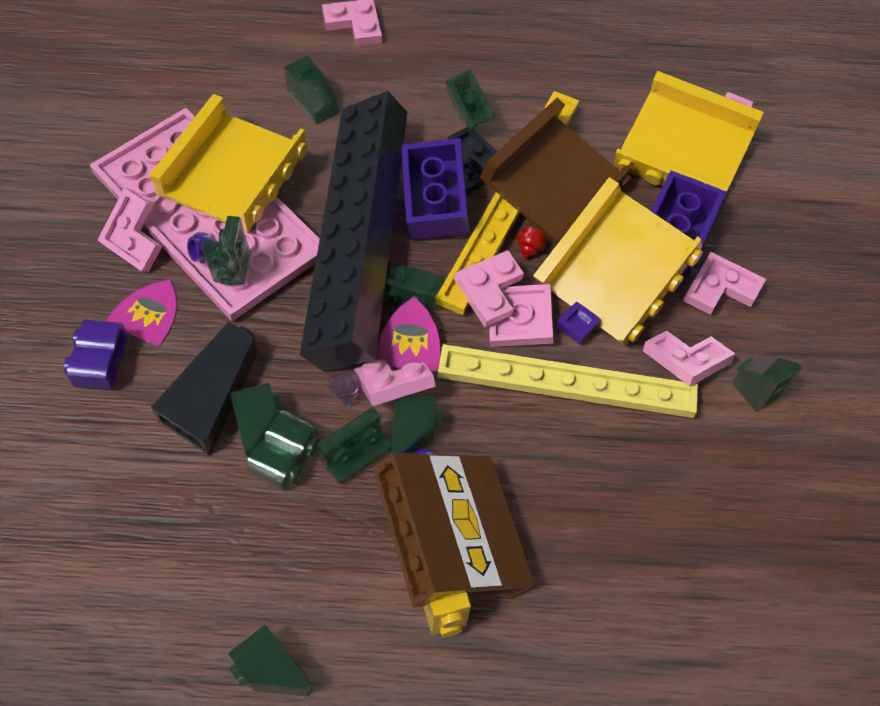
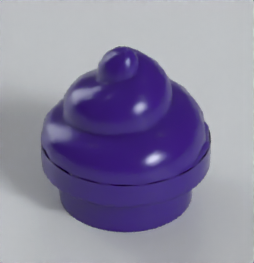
(194, 246)

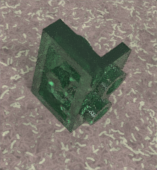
(230, 256)
(406, 282)
(354, 446)

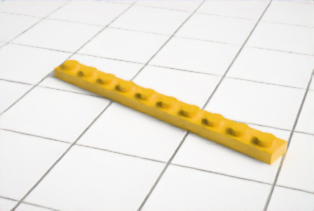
(490, 230)

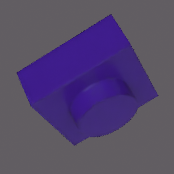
(578, 322)

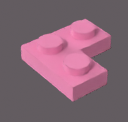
(359, 16)
(123, 231)
(722, 277)
(483, 283)
(687, 362)
(384, 385)

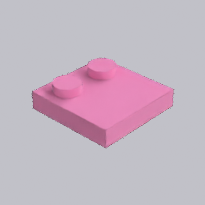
(529, 320)

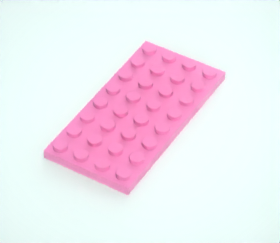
(278, 242)

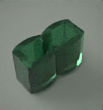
(283, 449)

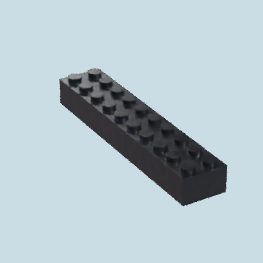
(355, 236)

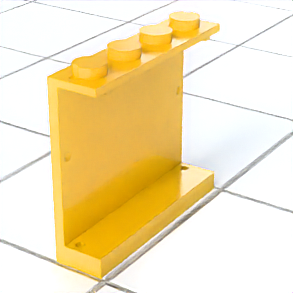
(688, 133)
(227, 165)
(619, 262)

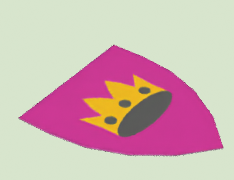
(147, 312)
(410, 337)

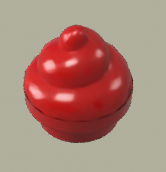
(531, 241)

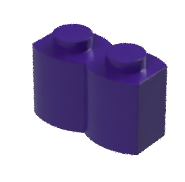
(96, 354)

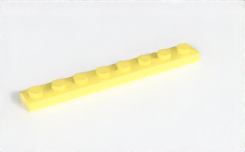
(568, 381)

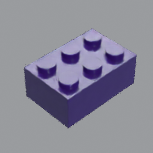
(435, 189)
(688, 206)

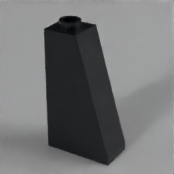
(200, 397)

